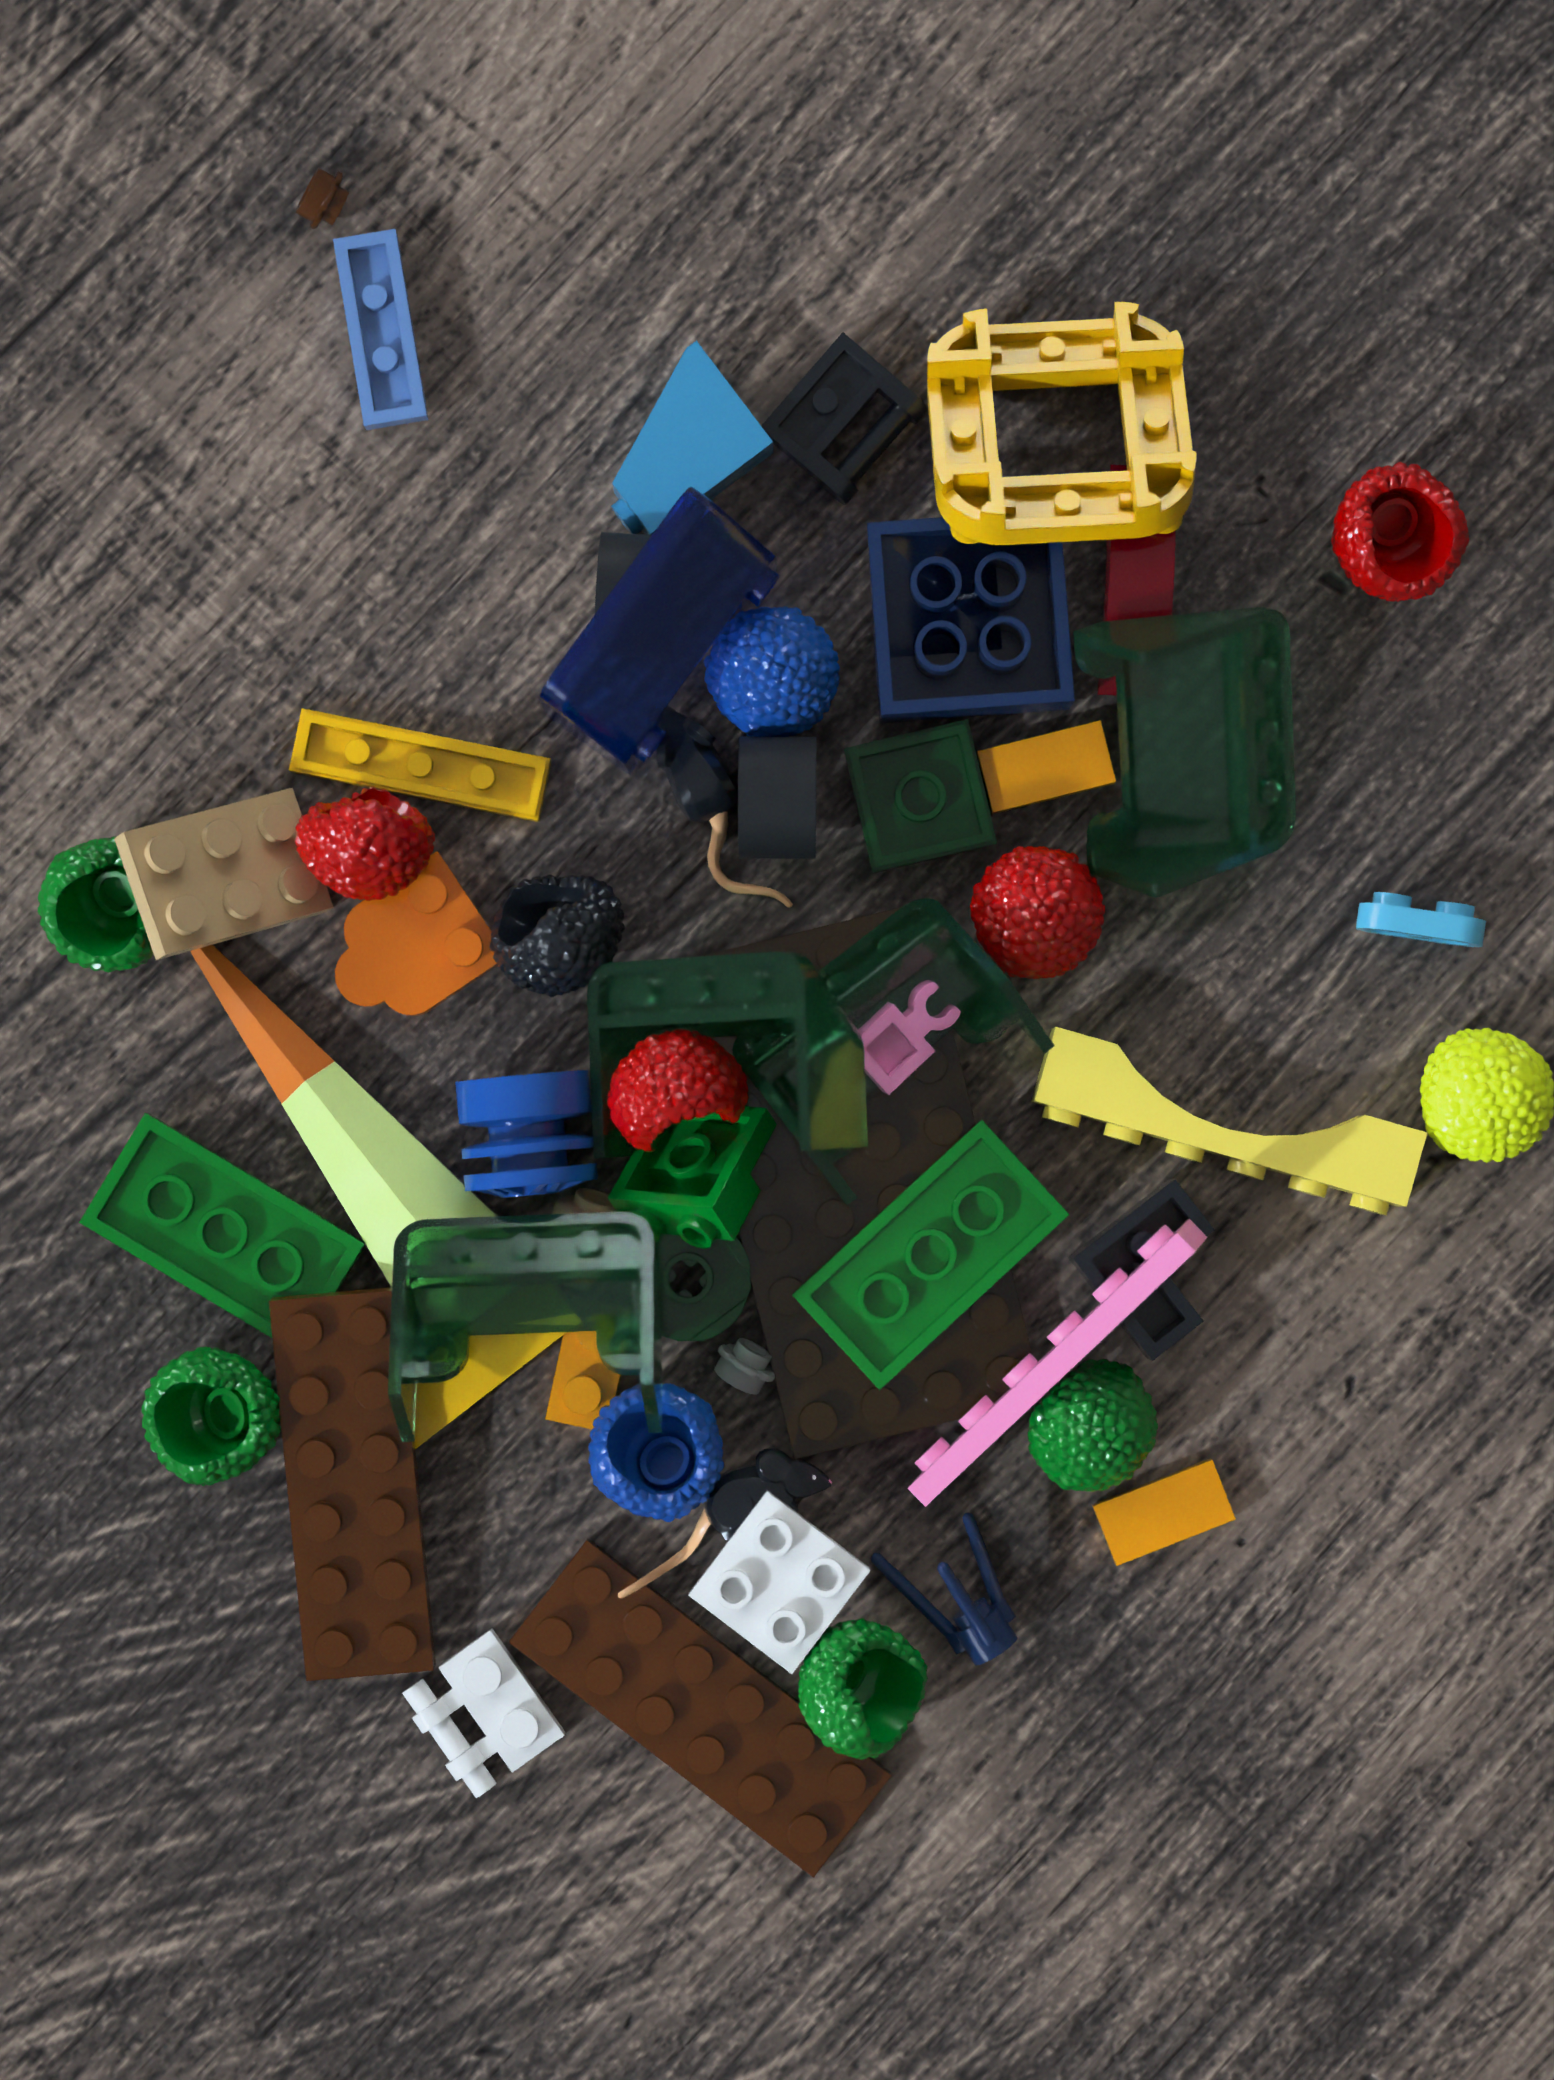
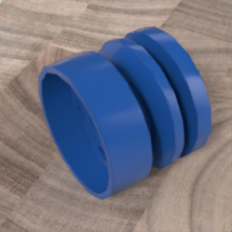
(526, 1131)

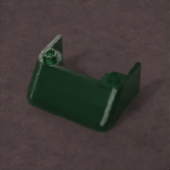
(884, 967)
(724, 999)
(520, 1279)

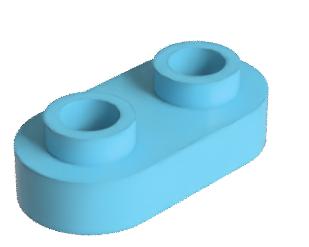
(1449, 924)

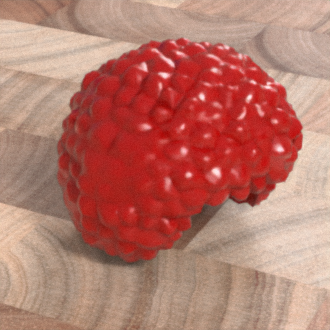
(1399, 533)
(365, 844)
(1037, 912)
(674, 1080)

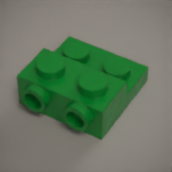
(697, 1177)

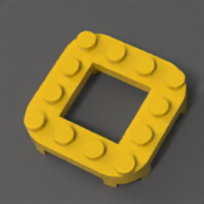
(1060, 507)

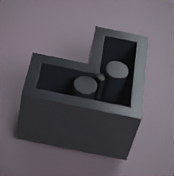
(1166, 1312)

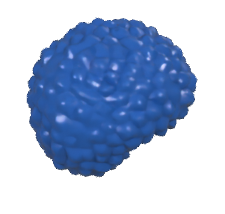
(772, 672)
(661, 1471)

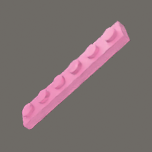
(1072, 1341)

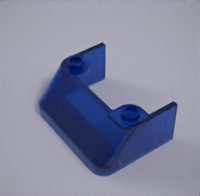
(656, 629)

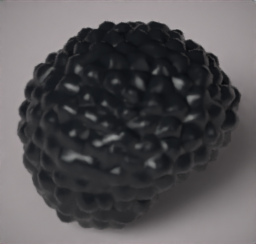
(556, 932)

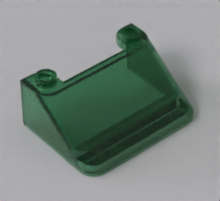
(1198, 744)

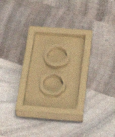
(220, 874)

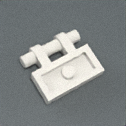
(500, 1702)

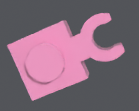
(896, 1040)

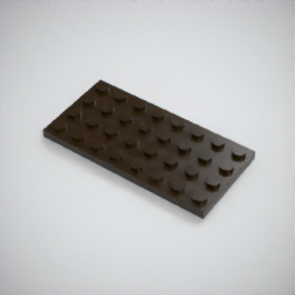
(805, 1222)

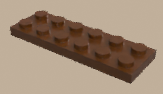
(350, 1489)
(697, 1707)

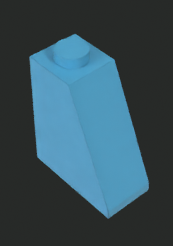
(693, 438)

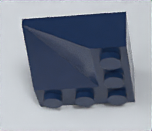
(966, 624)

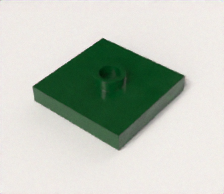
(920, 796)

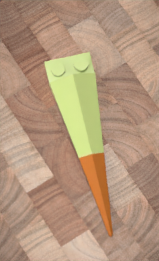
(363, 1151)

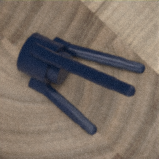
(981, 1627)

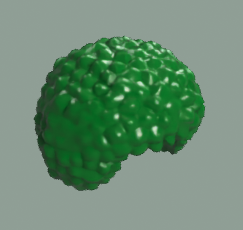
(92, 909)
(210, 1416)
(1093, 1427)
(861, 1687)

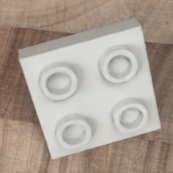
(779, 1582)

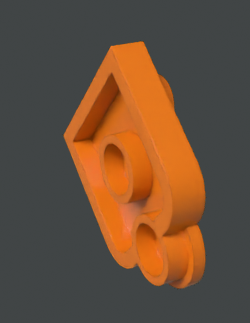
(414, 945)

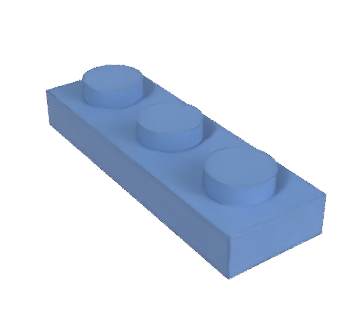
(380, 329)

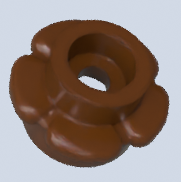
(322, 198)

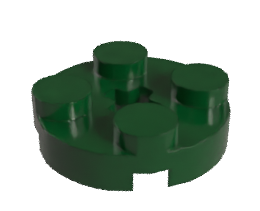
(723, 1284)

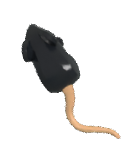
(703, 789)
(737, 1495)

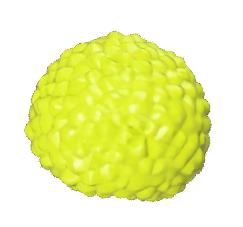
(1486, 1095)

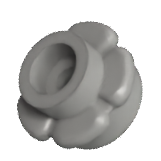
(745, 1366)

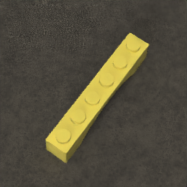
(1358, 1156)

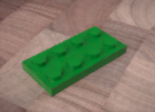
(216, 1225)
(930, 1254)

